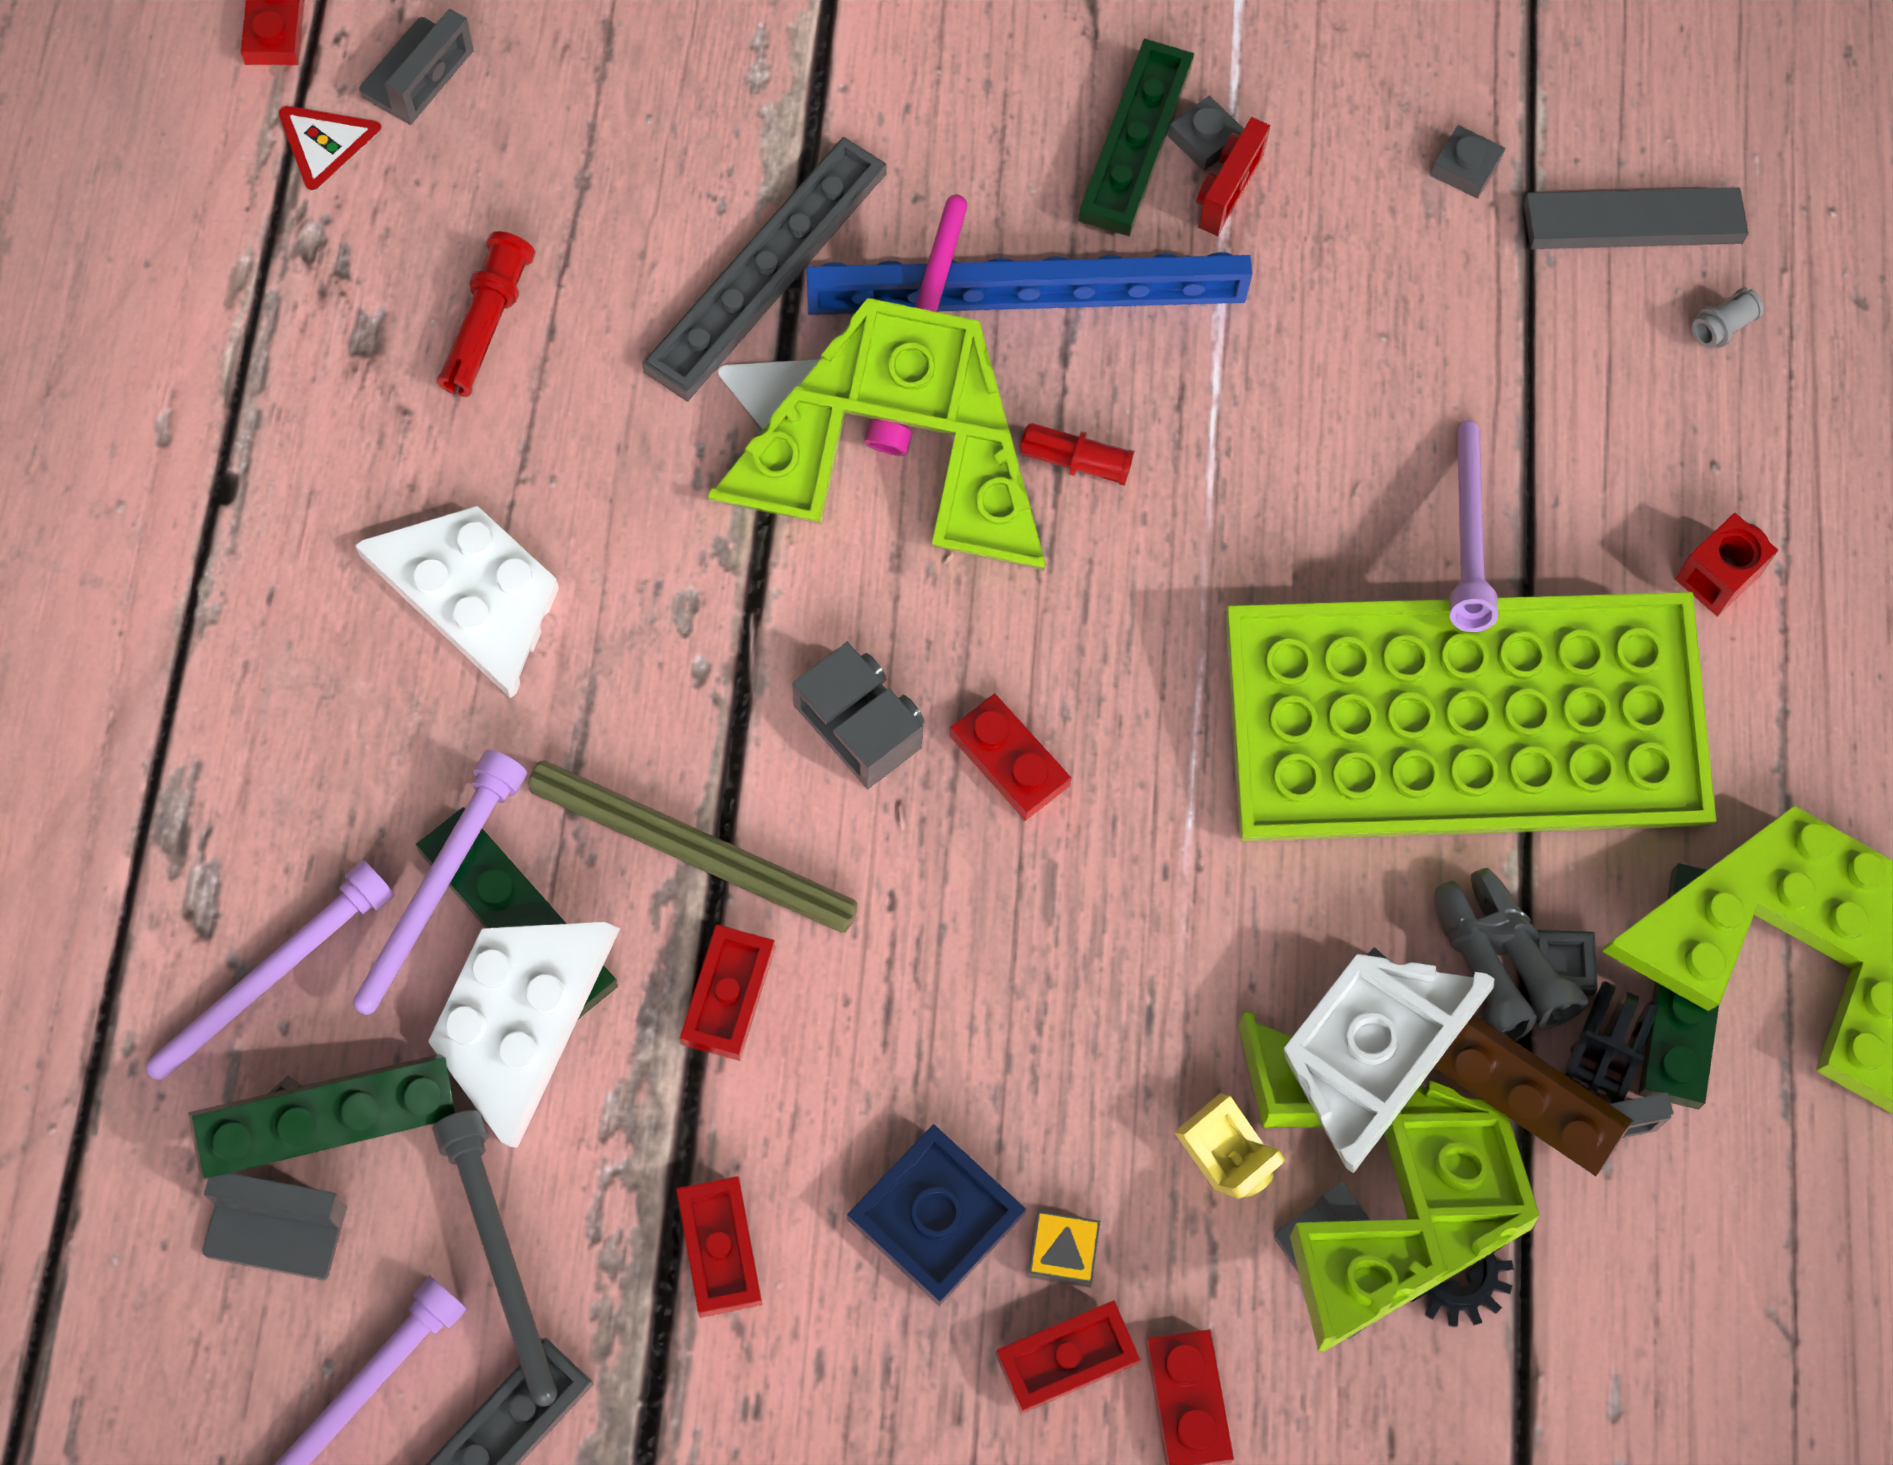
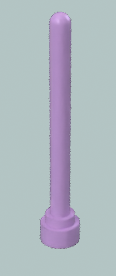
(1473, 600)
(495, 780)
(359, 893)
(430, 1312)

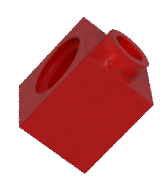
(1714, 580)

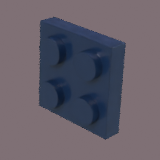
(936, 1214)

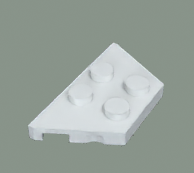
(470, 587)
(517, 1014)
(1376, 1045)

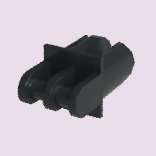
(1608, 1048)

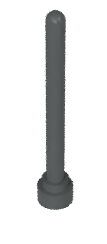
(462, 1141)

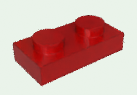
(272, 32)
(1240, 160)
(1010, 756)
(727, 992)
(719, 1247)
(1067, 1357)
(1189, 1399)

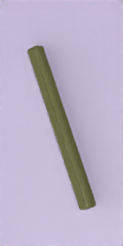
(693, 846)

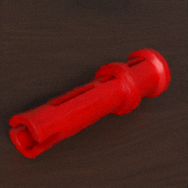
(492, 292)

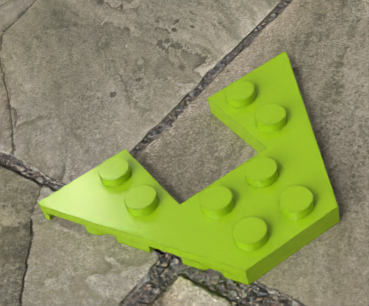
(908, 371)
(1811, 887)
(1456, 1181)

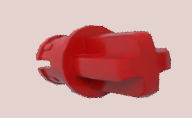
(1076, 453)

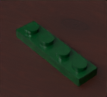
(1136, 137)
(501, 893)
(1681, 1036)
(321, 1116)

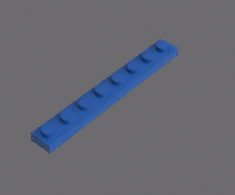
(1038, 284)

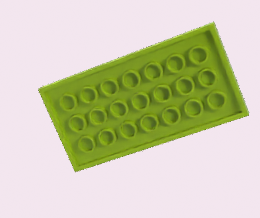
(1424, 729)

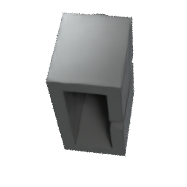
(858, 715)

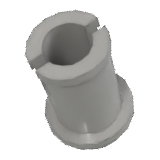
(1717, 324)

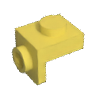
(1229, 1149)

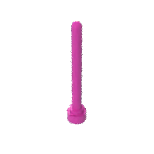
(894, 437)

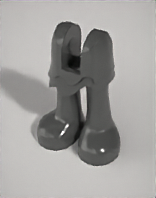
(1501, 933)

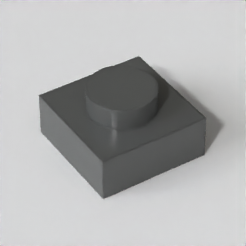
(1204, 132)
(1467, 161)

